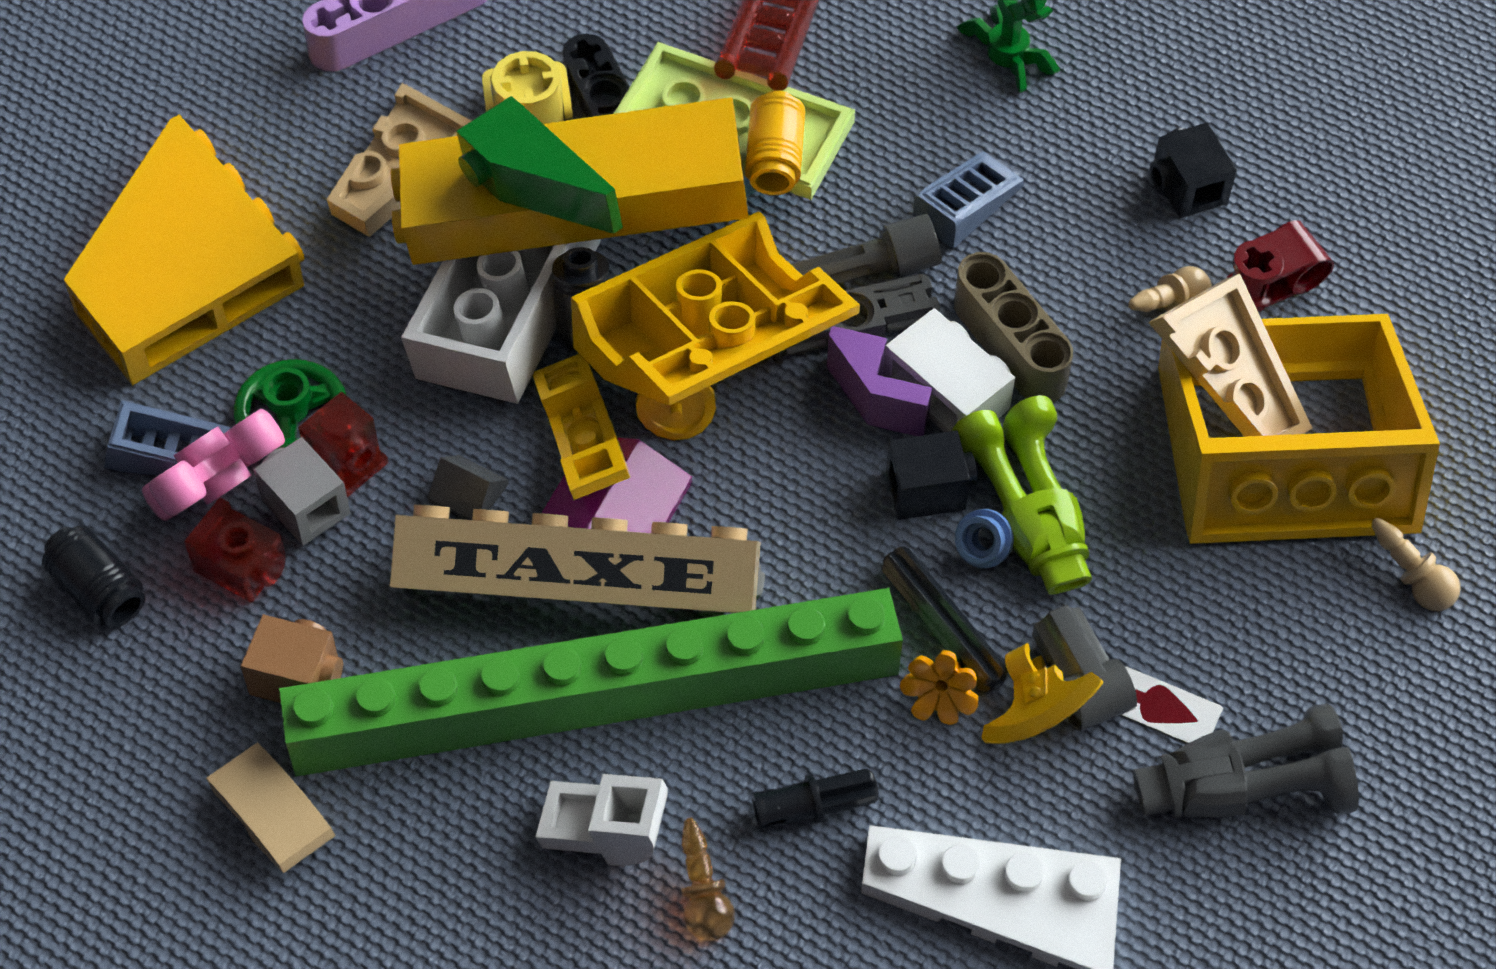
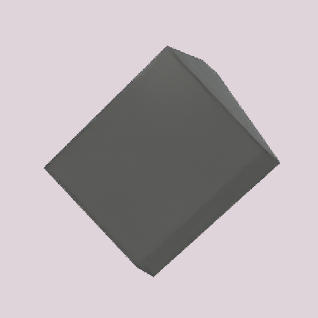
(464, 486)

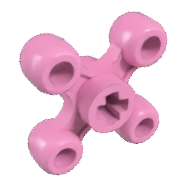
(213, 465)

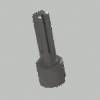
(901, 248)

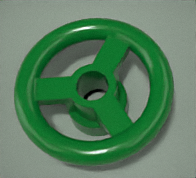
(287, 392)

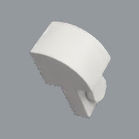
(607, 819)

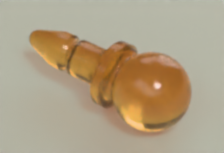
(708, 912)

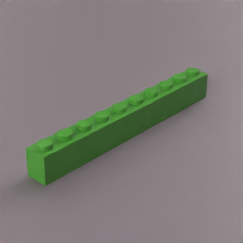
(590, 681)

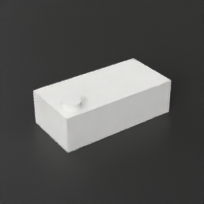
(486, 321)

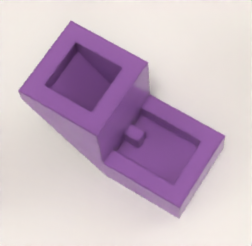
(883, 402)

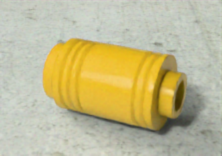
(775, 142)

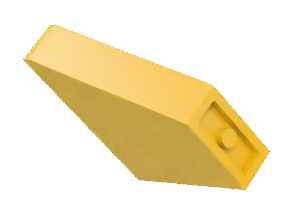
(179, 257)

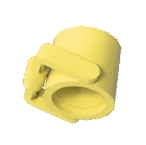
(533, 82)

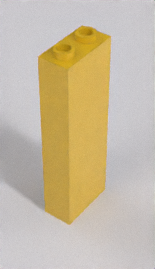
(664, 162)

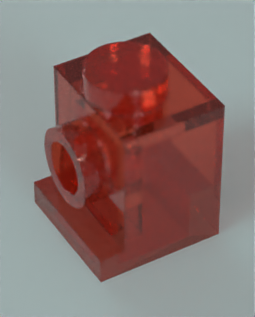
(345, 441)
(235, 551)

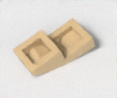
(270, 807)

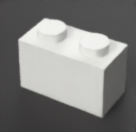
(957, 369)

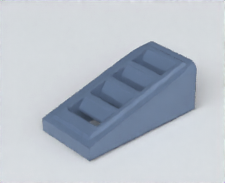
(953, 225)
(151, 423)

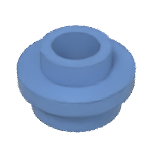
(967, 538)

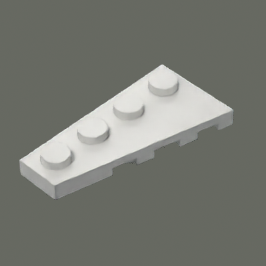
(1023, 895)

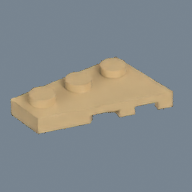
(365, 189)
(1234, 359)

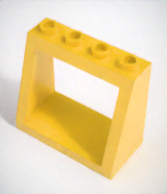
(1308, 481)

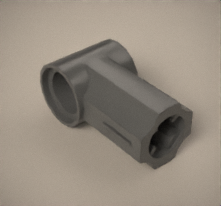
(1073, 647)

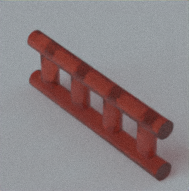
(786, 46)

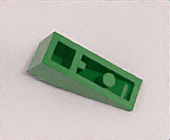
(534, 169)

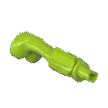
(1046, 522)

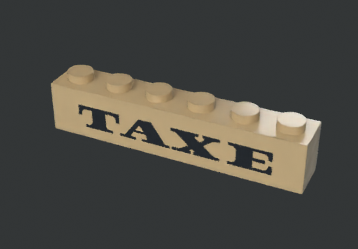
(575, 563)

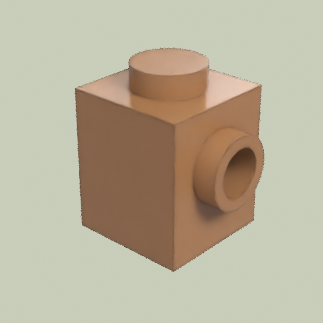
(288, 656)

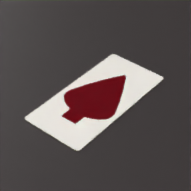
(1172, 709)

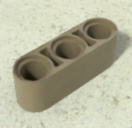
(992, 301)

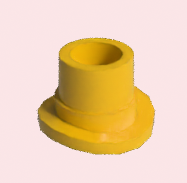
(680, 419)

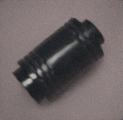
(572, 274)
(93, 576)

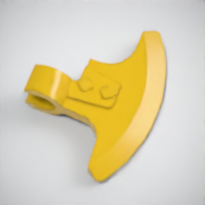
(1039, 700)

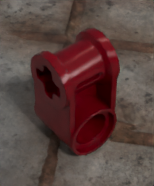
(1281, 264)

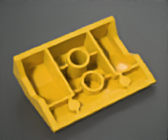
(703, 313)

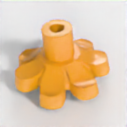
(940, 687)

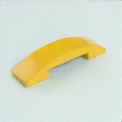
(581, 426)

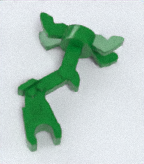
(1009, 41)

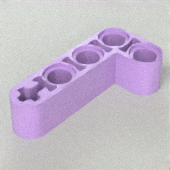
(353, 30)

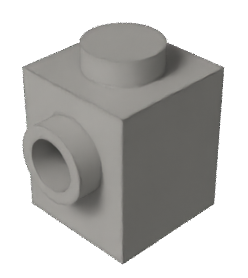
(302, 490)

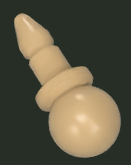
(1172, 290)
(1432, 584)

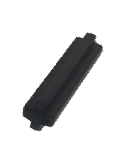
(944, 618)

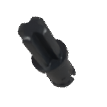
(814, 798)

